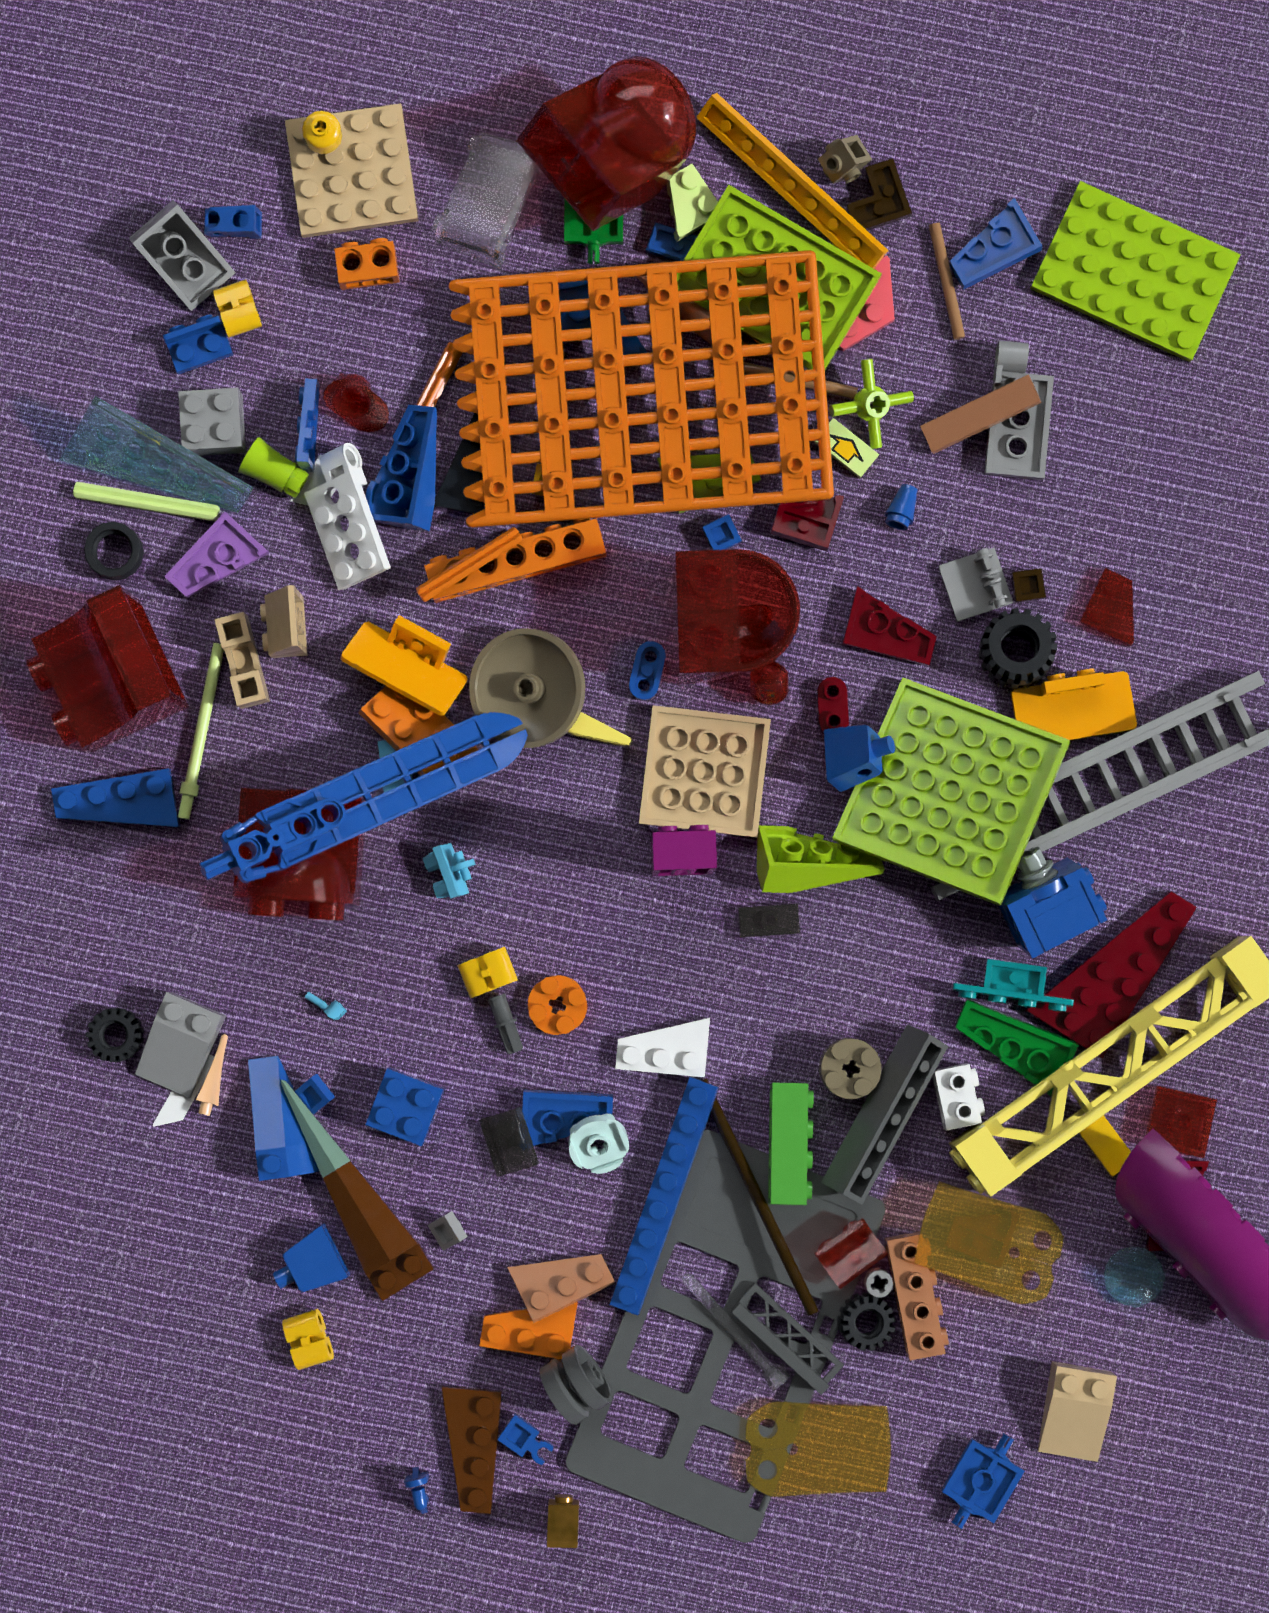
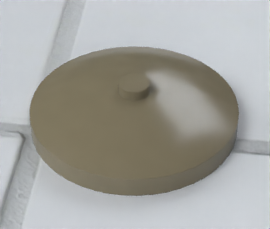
(532, 679)

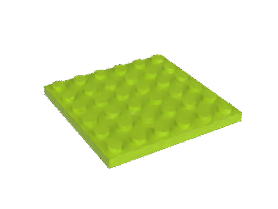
(954, 792)

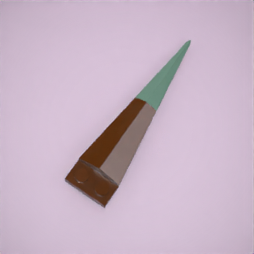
(381, 1241)

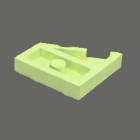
(690, 201)

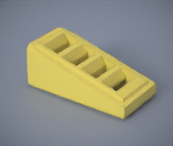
(592, 729)

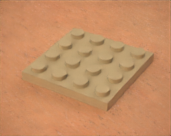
(361, 181)
(704, 770)

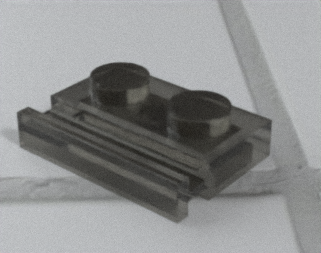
(509, 1141)

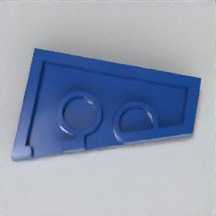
(997, 247)
(553, 1113)

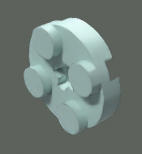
(595, 1128)

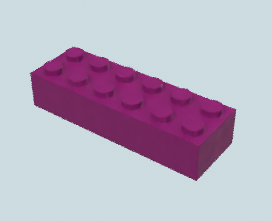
(683, 851)

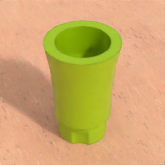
(273, 469)

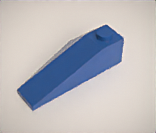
(406, 482)
(277, 1134)

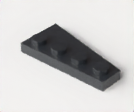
(457, 478)

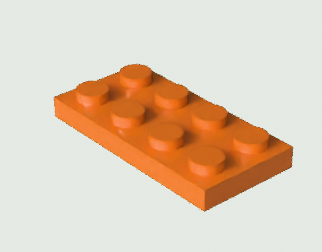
(405, 722)

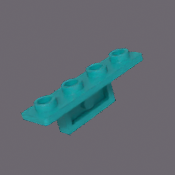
(1014, 982)

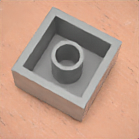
(212, 421)

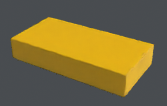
(1106, 1145)

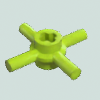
(862, 401)

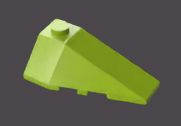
(800, 862)

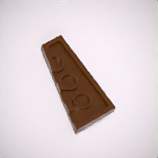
(473, 1437)

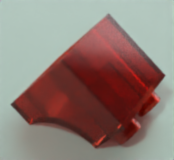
(106, 672)

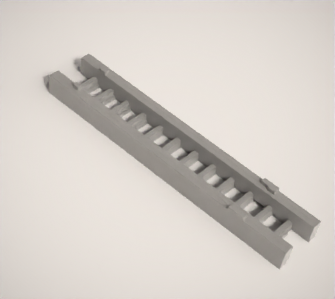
(1173, 778)

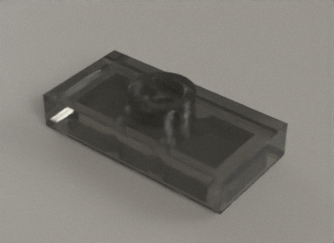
(769, 920)

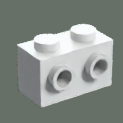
(957, 1096)

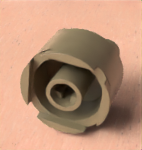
(836, 1079)

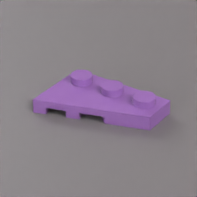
(214, 556)

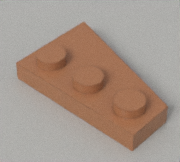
(559, 1283)

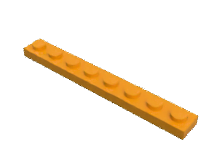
(790, 181)

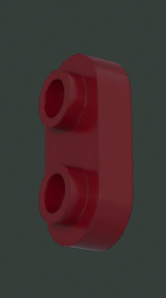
(832, 706)

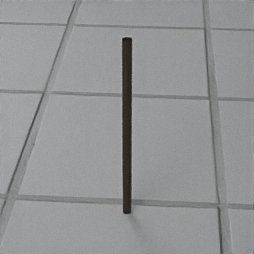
(763, 1208)

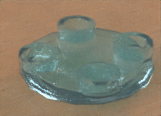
(1134, 1276)

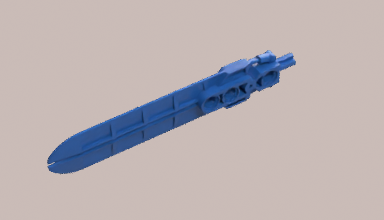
(333, 795)

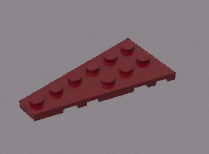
(1116, 975)

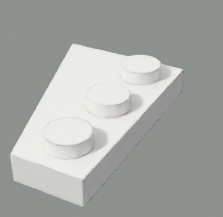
(667, 1050)

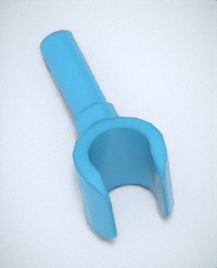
(334, 1010)

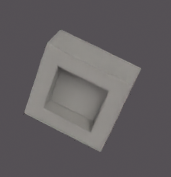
(447, 1230)

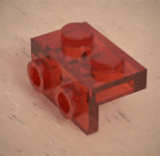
(850, 1252)

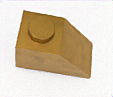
(563, 1522)

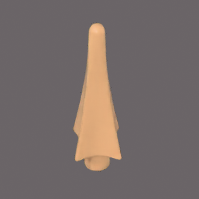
(211, 1087)

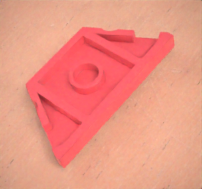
(877, 310)

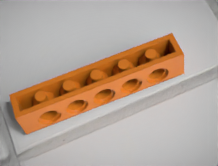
(590, 549)

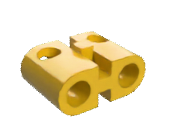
(237, 308)
(487, 972)
(308, 1339)

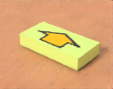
(850, 449)

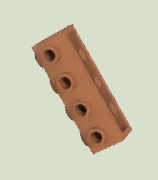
(915, 1299)

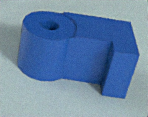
(233, 221)

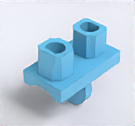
(453, 869)

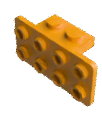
(407, 662)
(1078, 705)

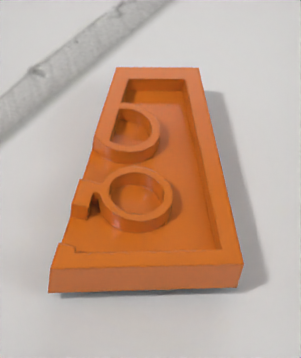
(518, 1333)

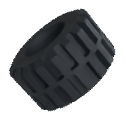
(1019, 625)

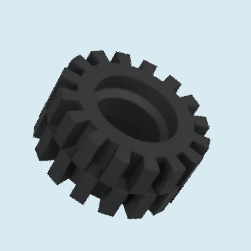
(133, 1034)
(848, 1321)

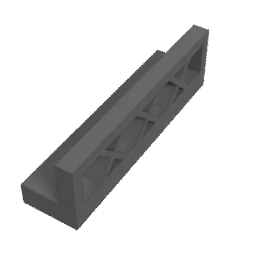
(783, 1350)

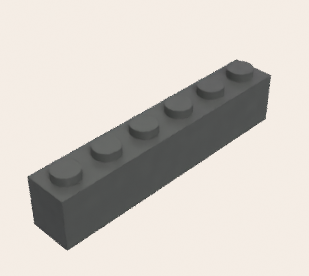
(884, 1114)

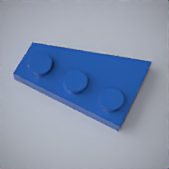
(307, 425)

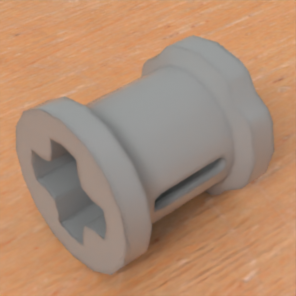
(887, 1284)

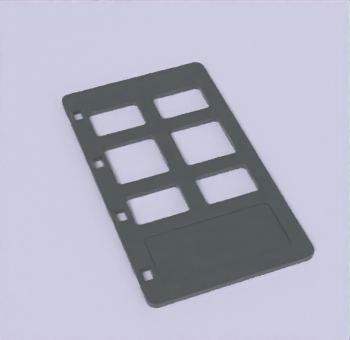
(723, 1221)

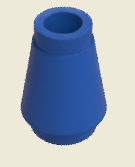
(902, 508)

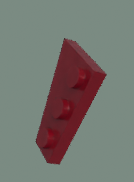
(886, 632)

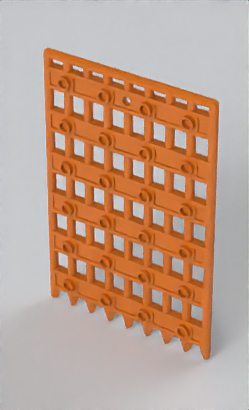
(610, 391)

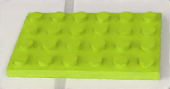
(749, 228)
(1135, 271)

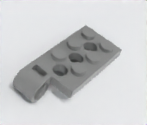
(1009, 366)

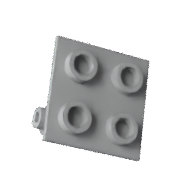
(975, 584)

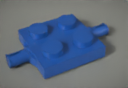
(982, 1480)

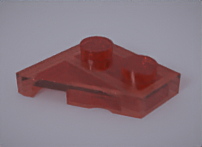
(1111, 608)

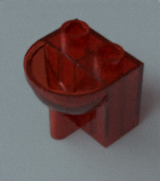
(613, 138)
(730, 613)
(323, 881)

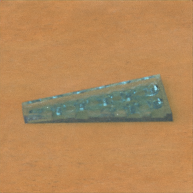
(132, 451)

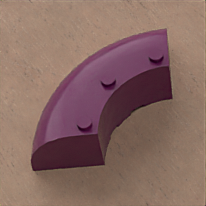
(1198, 1232)

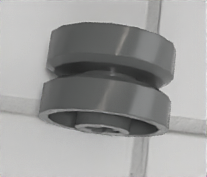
(576, 1384)

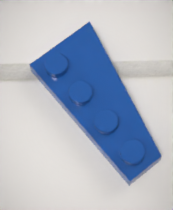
(130, 799)

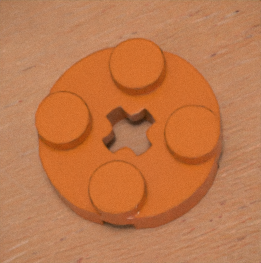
(542, 1013)

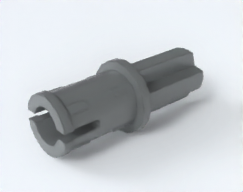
(505, 1024)

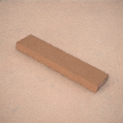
(981, 414)

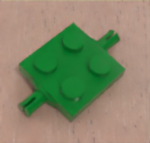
(578, 232)

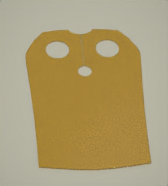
(972, 1238)
(836, 1444)

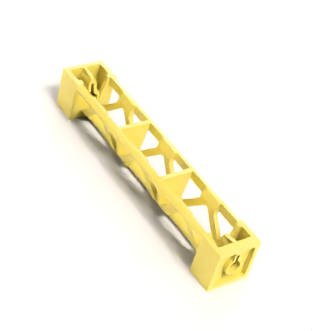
(990, 1169)

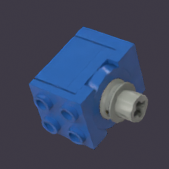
(1050, 903)

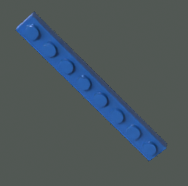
(664, 1196)

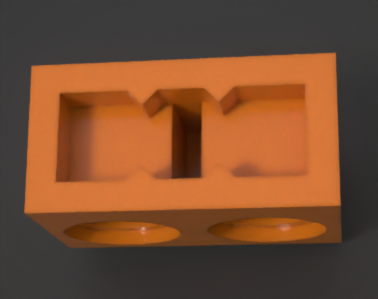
(367, 272)

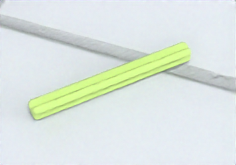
(146, 501)

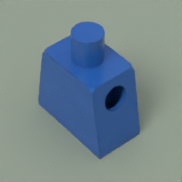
(854, 755)
(312, 1262)

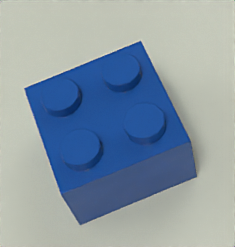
(405, 1106)

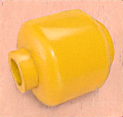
(322, 132)

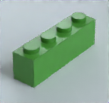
(789, 1144)

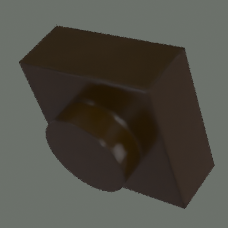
(1028, 585)

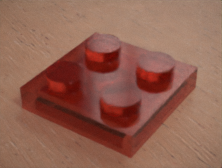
(1182, 1119)

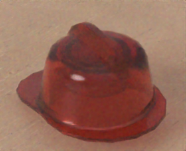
(356, 402)

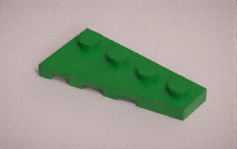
(1016, 1043)

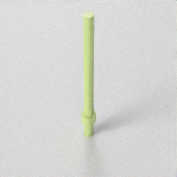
(189, 788)

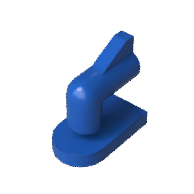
(419, 1497)

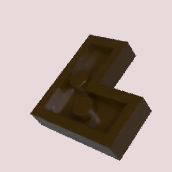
(888, 198)

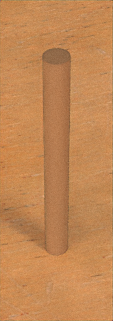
(946, 281)
(831, 387)

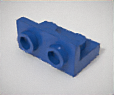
(198, 343)

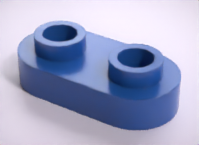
(647, 671)

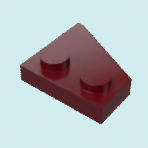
(808, 521)

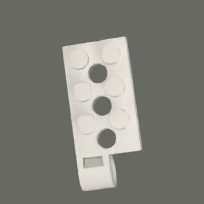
(344, 472)

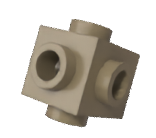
(844, 159)

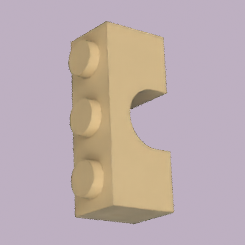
(243, 660)

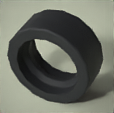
(91, 551)

